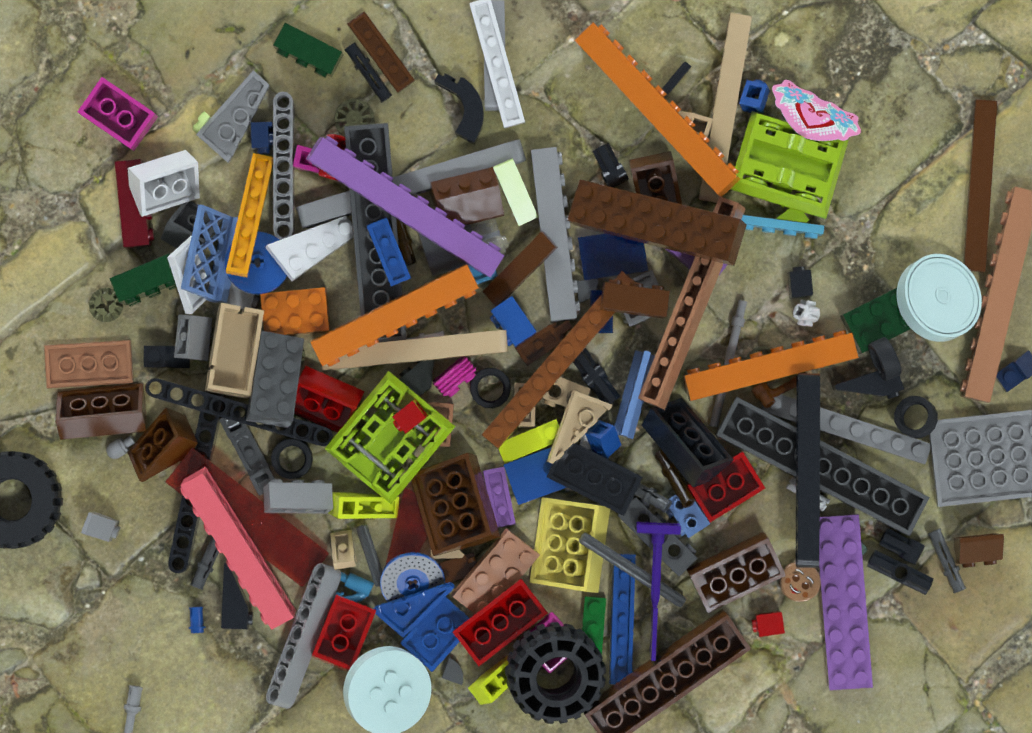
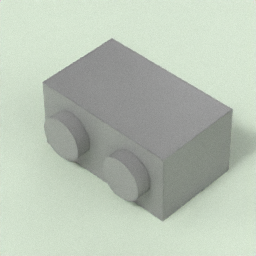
(193, 337)

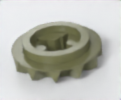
(101, 314)

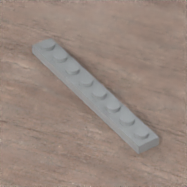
(857, 431)

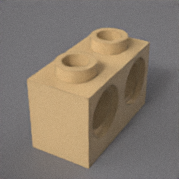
(566, 389)

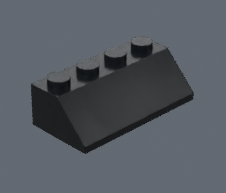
(686, 442)

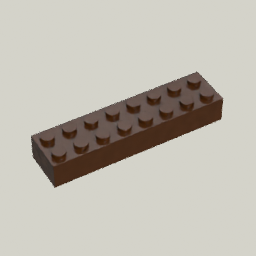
(657, 222)
(670, 677)

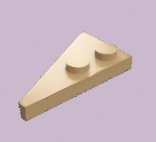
(579, 415)

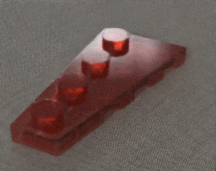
(409, 528)

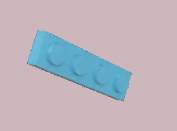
(788, 227)

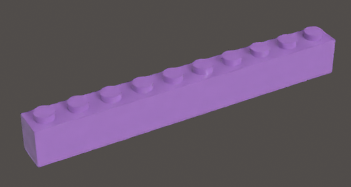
(405, 207)

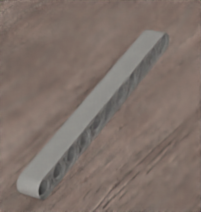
(417, 181)

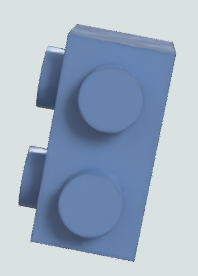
(690, 518)

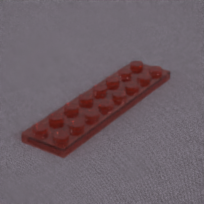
(272, 534)

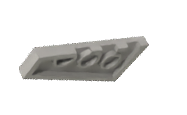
(232, 119)

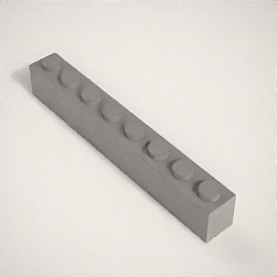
(554, 224)

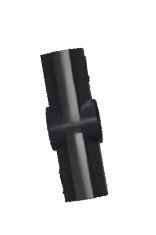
(595, 377)
(913, 578)

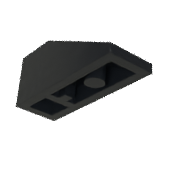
(872, 385)
(235, 606)

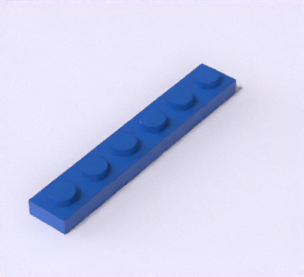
(622, 623)

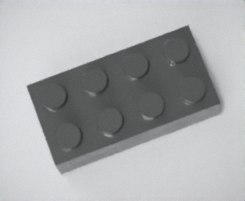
(275, 380)

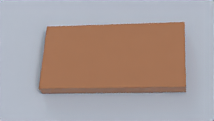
(88, 364)

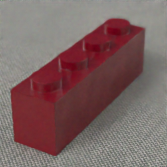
(135, 228)

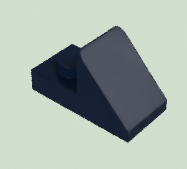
(1015, 372)

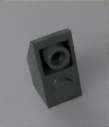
(419, 377)

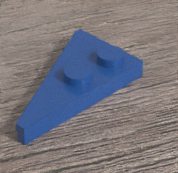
(408, 611)

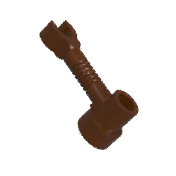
(767, 395)

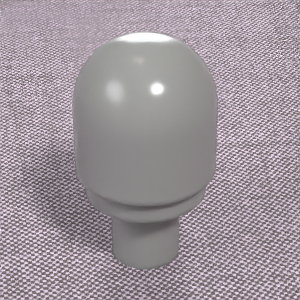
(119, 447)

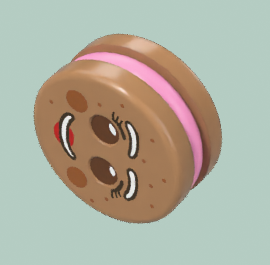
(800, 583)

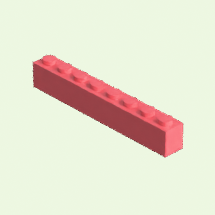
(237, 548)

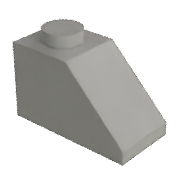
(101, 527)

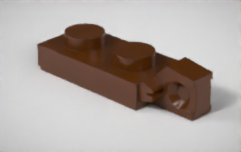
(542, 342)

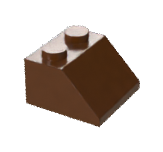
(979, 548)

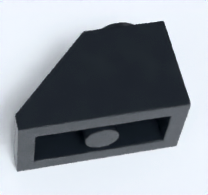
(163, 358)

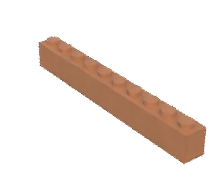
(1000, 296)
(684, 321)

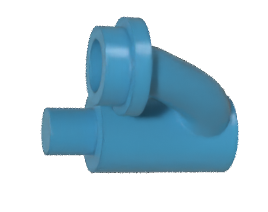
(360, 585)

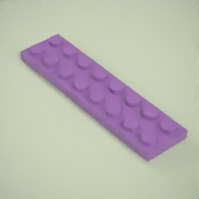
(844, 603)

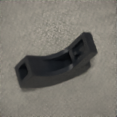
(473, 116)

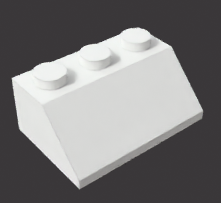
(164, 182)

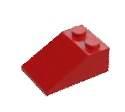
(343, 633)

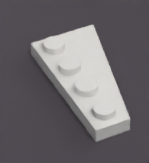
(306, 249)

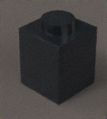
(800, 282)

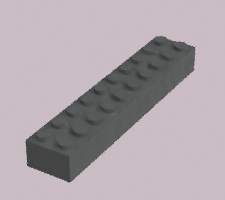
(372, 144)
(839, 473)

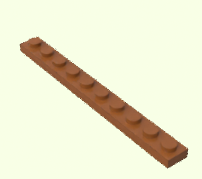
(549, 371)

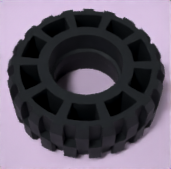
(45, 499)
(572, 697)

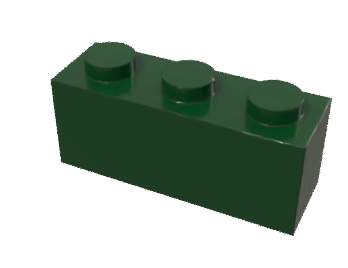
(307, 51)

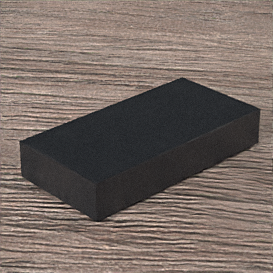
(676, 78)

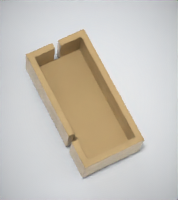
(234, 351)

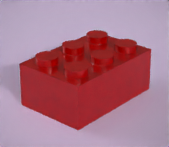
(728, 488)

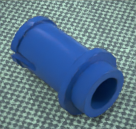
(196, 620)

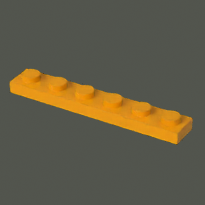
(249, 215)

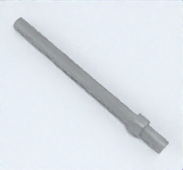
(737, 322)

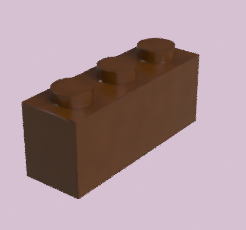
(634, 299)

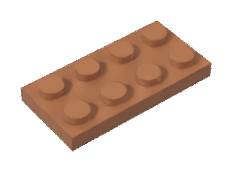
(495, 571)

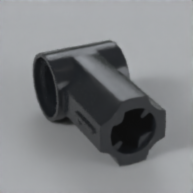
(612, 170)
(905, 547)

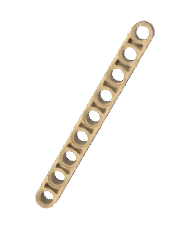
(727, 92)
(425, 349)

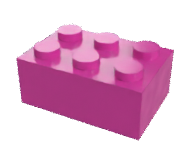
(117, 114)

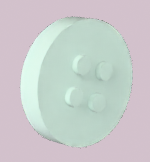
(939, 297)
(387, 690)

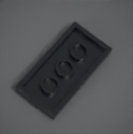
(596, 478)

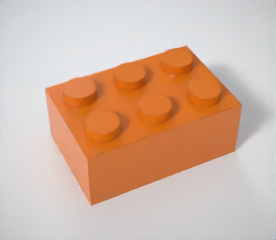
(296, 311)

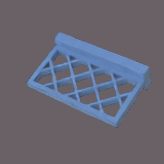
(218, 279)
(630, 404)

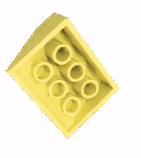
(562, 558)

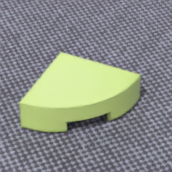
(203, 119)

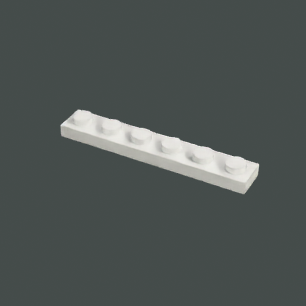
(497, 63)

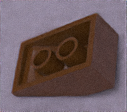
(656, 177)
(162, 444)

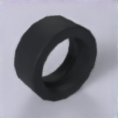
(884, 359)
(490, 372)
(903, 406)
(276, 462)

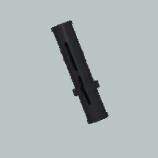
(382, 93)

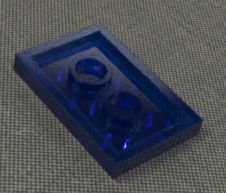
(609, 255)

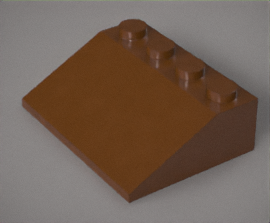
(455, 504)

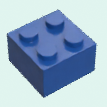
(513, 320)

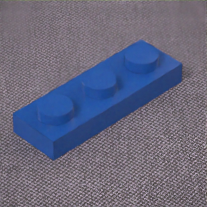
(388, 251)

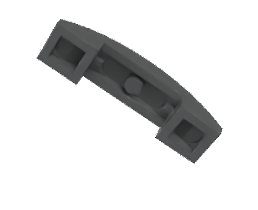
(249, 452)

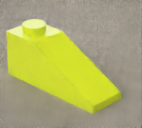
(529, 441)
(362, 505)
(491, 683)

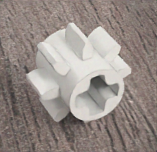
(806, 313)

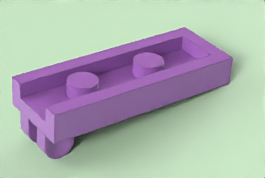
(499, 496)

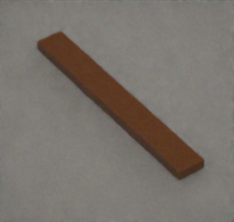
(980, 185)

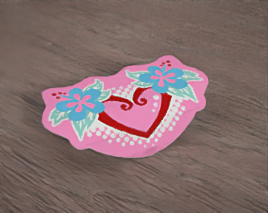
(812, 116)

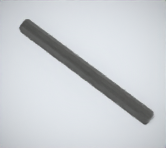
(630, 568)

